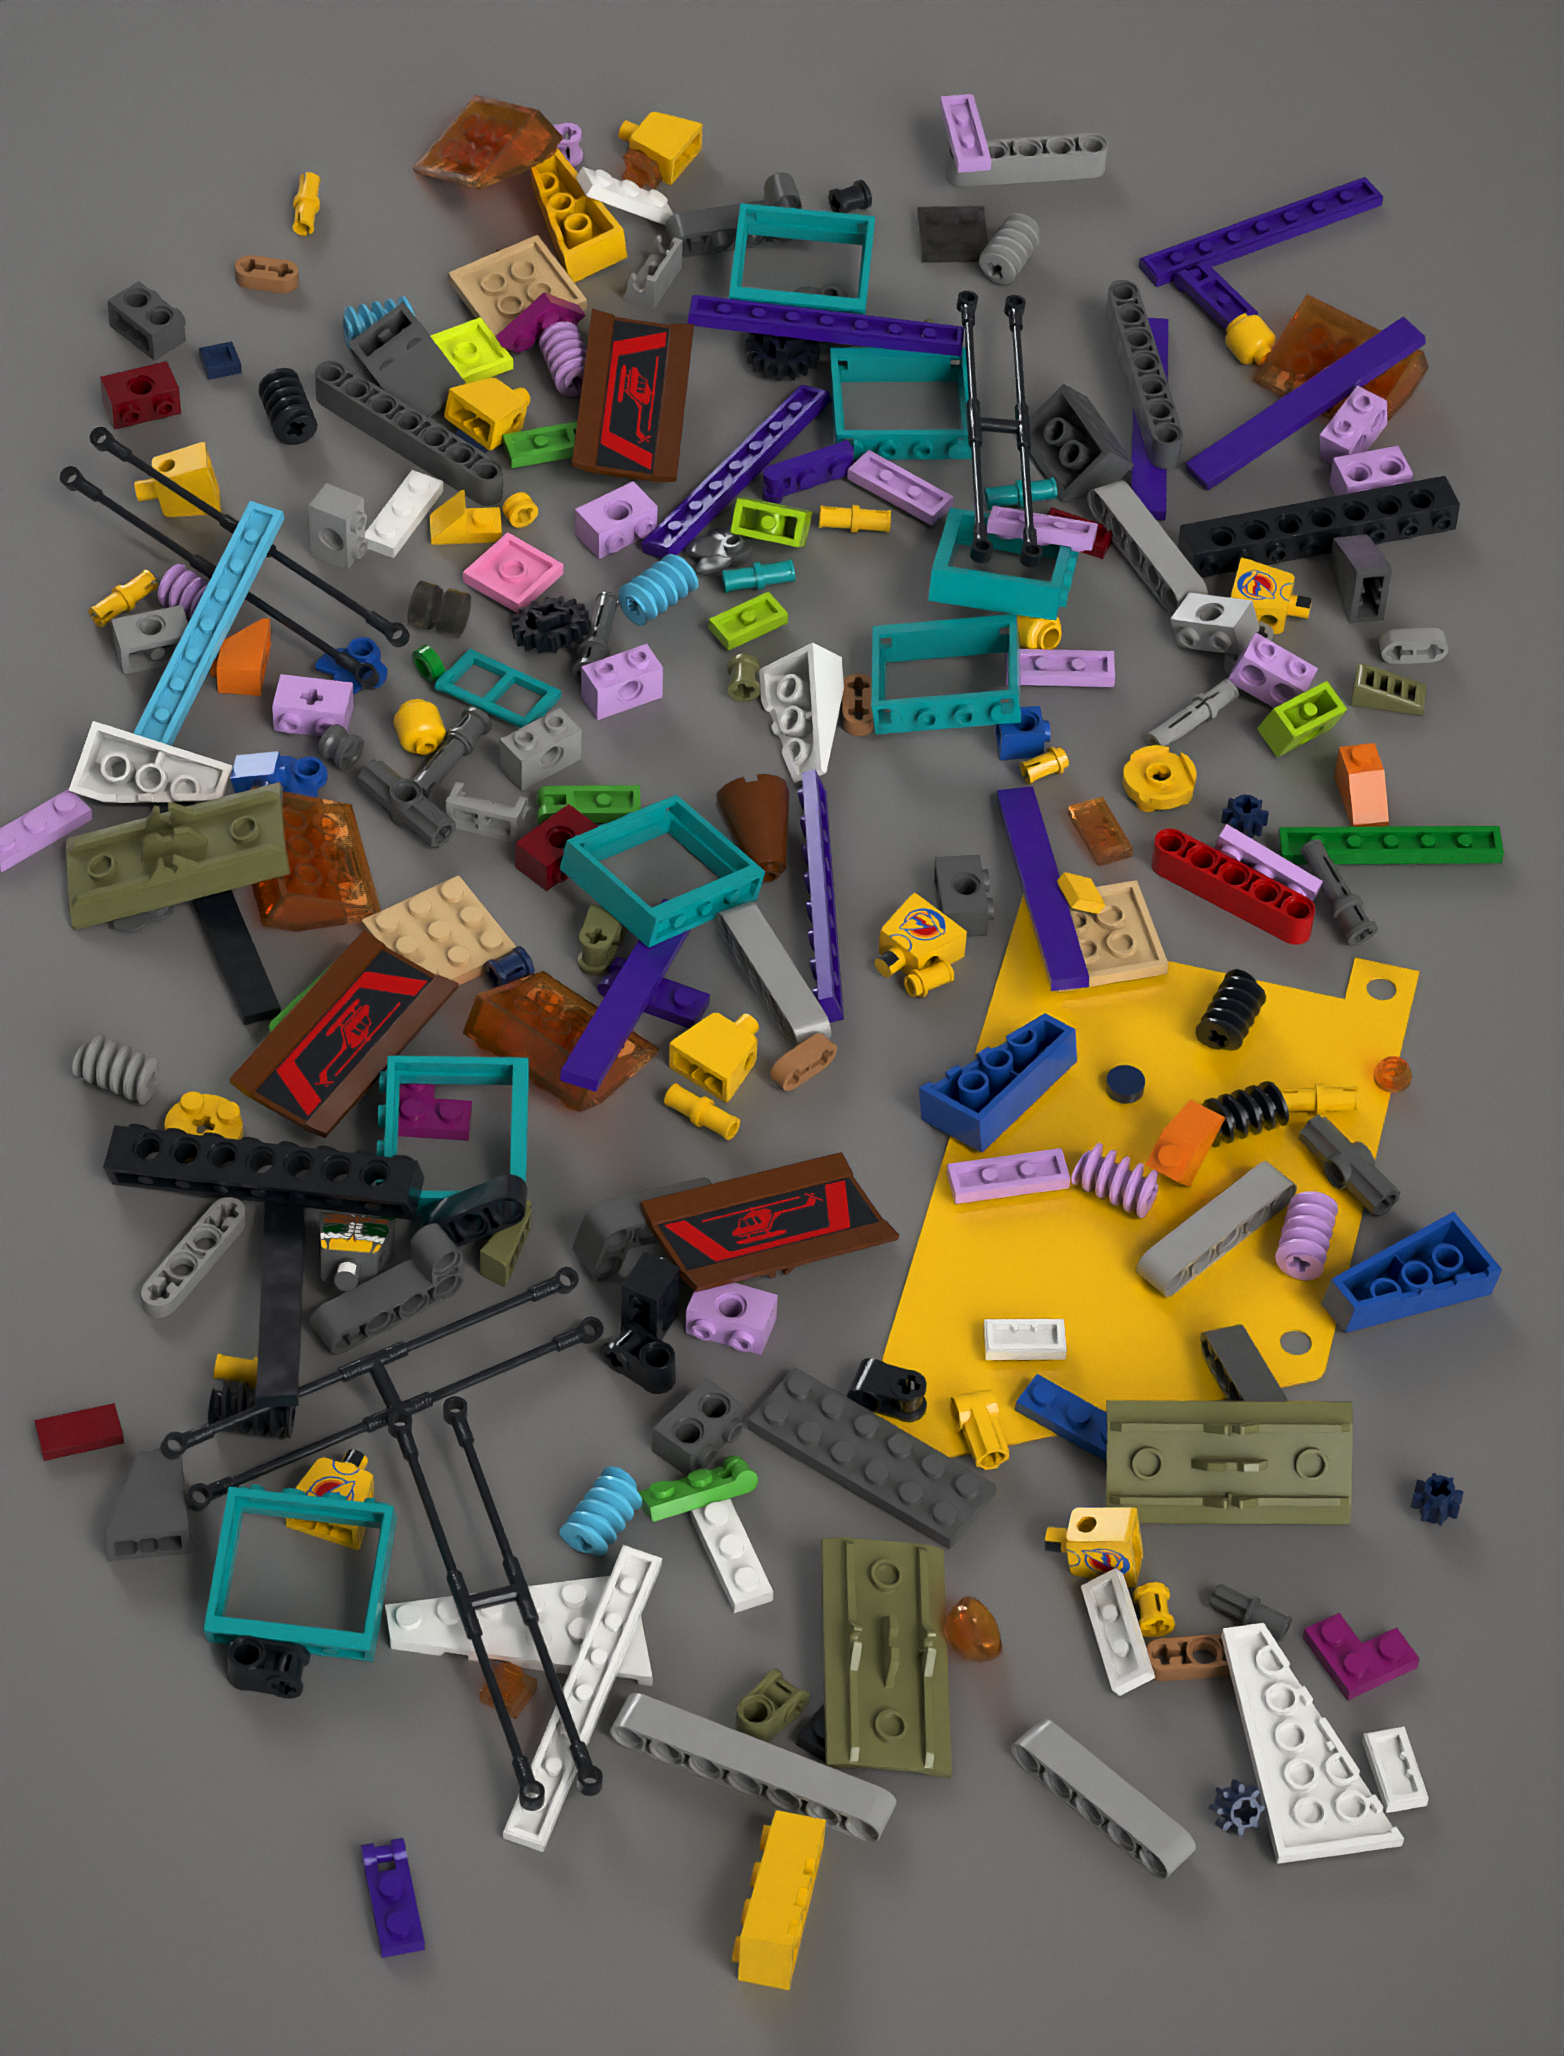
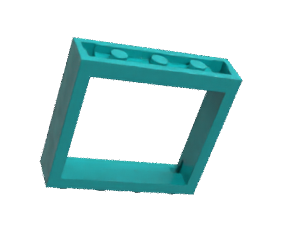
(803, 225)
(899, 366)
(995, 590)
(945, 640)
(738, 874)
(455, 1070)
(296, 1505)

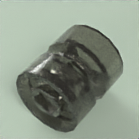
(433, 607)

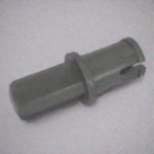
(1250, 1611)

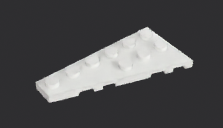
(564, 1618)
(1300, 1765)

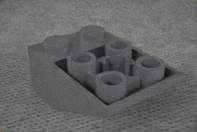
(406, 361)

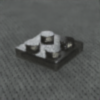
(951, 233)

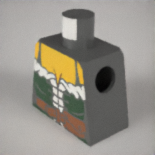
(354, 1248)

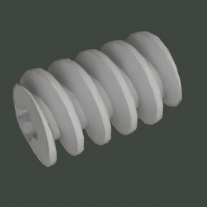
(1010, 248)
(116, 1070)

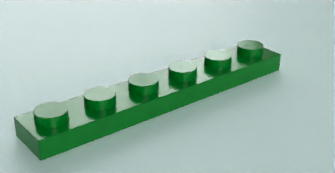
(1396, 844)

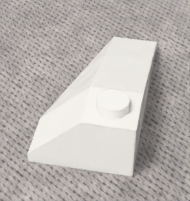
(804, 703)
(140, 770)

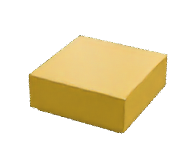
(1081, 893)

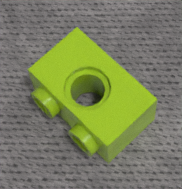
(771, 522)
(1302, 719)

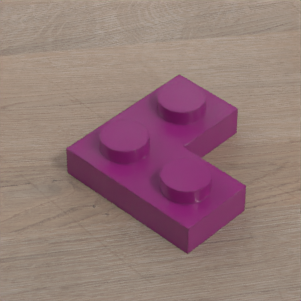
(535, 319)
(433, 1118)
(1359, 1665)

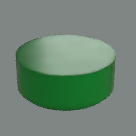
(428, 663)

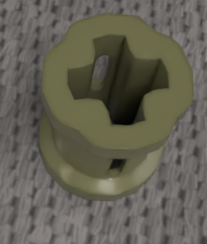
(743, 681)

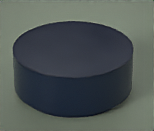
(1125, 1084)

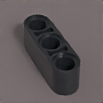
(487, 1201)

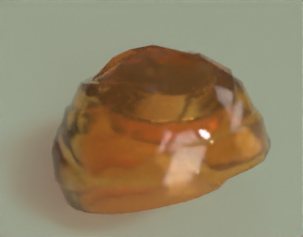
(973, 1631)

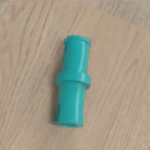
(1013, 493)
(758, 575)

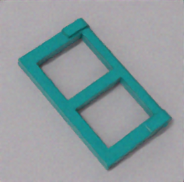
(509, 676)

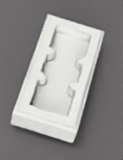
(1024, 1339)
(1395, 1769)

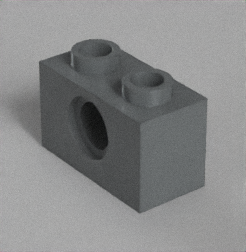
(961, 892)

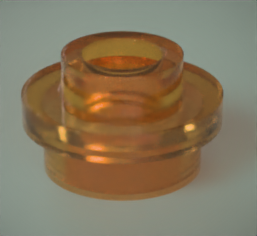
(1392, 1074)

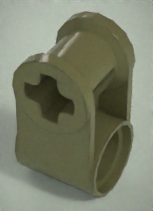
(599, 940)
(772, 1704)

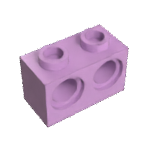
(1354, 425)
(1369, 470)
(1271, 672)

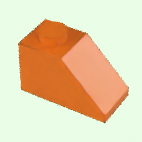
(244, 660)
(1362, 785)
(1185, 1142)

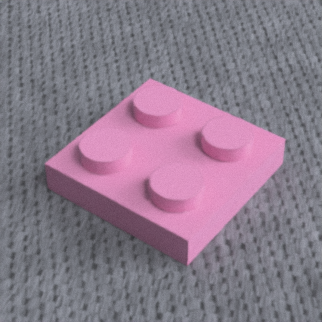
(513, 572)

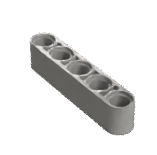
(1036, 160)
(1145, 544)
(772, 973)
(1216, 1228)
(1103, 1798)

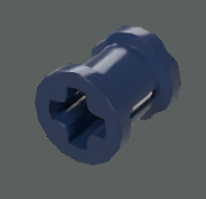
(509, 968)

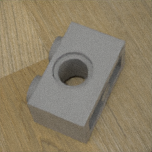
(337, 526)
(1214, 623)
(148, 638)
(540, 749)

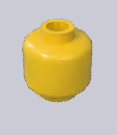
(1249, 339)
(1038, 632)
(419, 725)

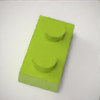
(748, 621)

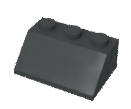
(1075, 445)

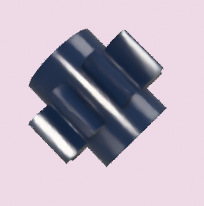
(1245, 815)
(1437, 1499)
(1237, 1807)

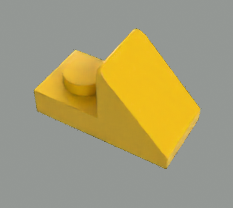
(461, 525)

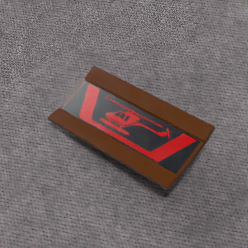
(633, 398)
(342, 1035)
(766, 1222)

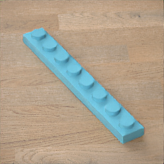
(210, 623)

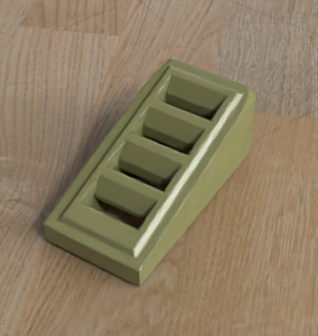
(1369, 692)
(503, 1250)

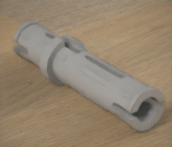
(1203, 708)

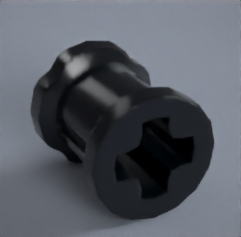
(850, 198)

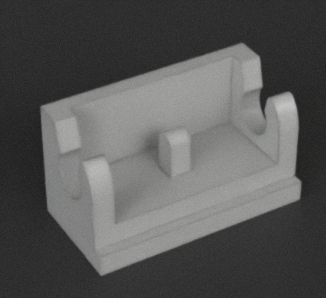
(655, 274)
(486, 816)

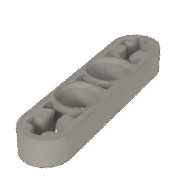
(188, 1254)

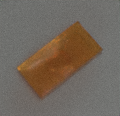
(1100, 831)

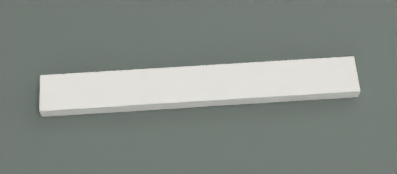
(586, 1691)

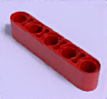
(1233, 886)

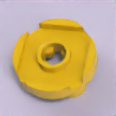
(1157, 794)
(205, 1109)

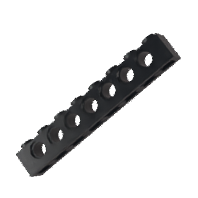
(1310, 526)
(394, 1198)

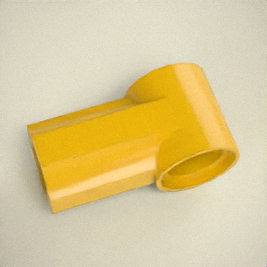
(979, 1420)

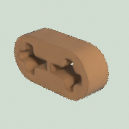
(266, 274)
(853, 704)
(803, 1061)

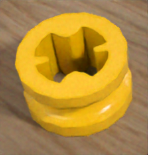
(520, 510)

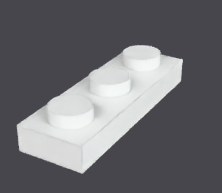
(624, 195)
(403, 513)
(732, 1555)
(1117, 1632)

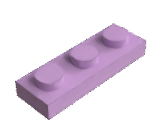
(965, 133)
(900, 487)
(1010, 523)
(1065, 668)
(41, 827)
(1267, 862)
(1008, 1176)

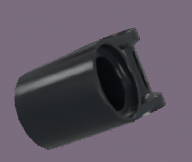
(641, 1358)
(885, 1388)
(269, 1666)

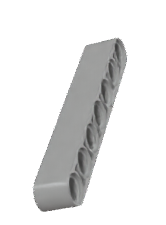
(753, 1767)

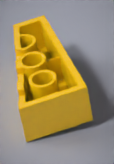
(579, 226)
(780, 1899)

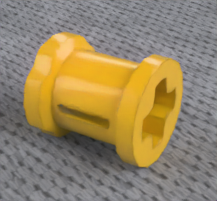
(1154, 1609)

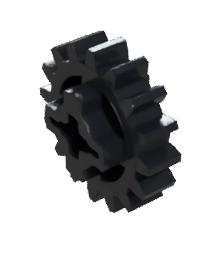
(781, 355)
(550, 624)

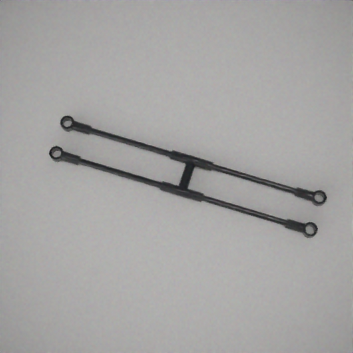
(981, 547)
(207, 568)
(375, 1365)
(516, 1591)

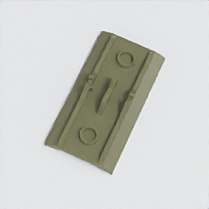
(176, 856)
(1230, 1461)
(885, 1656)

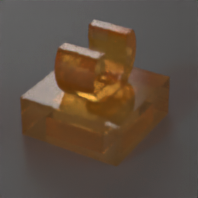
(641, 169)
(514, 1686)

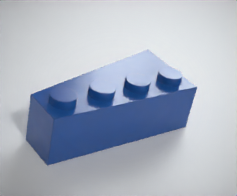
(1001, 1084)
(1416, 1275)

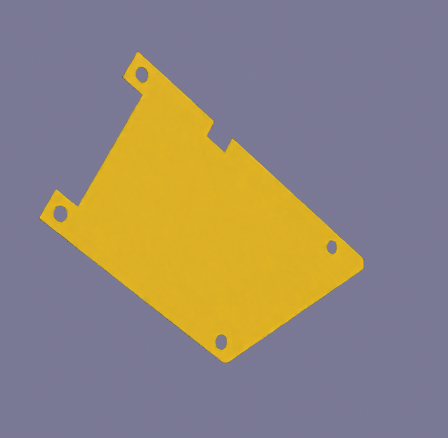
(1079, 1253)

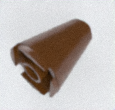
(758, 820)

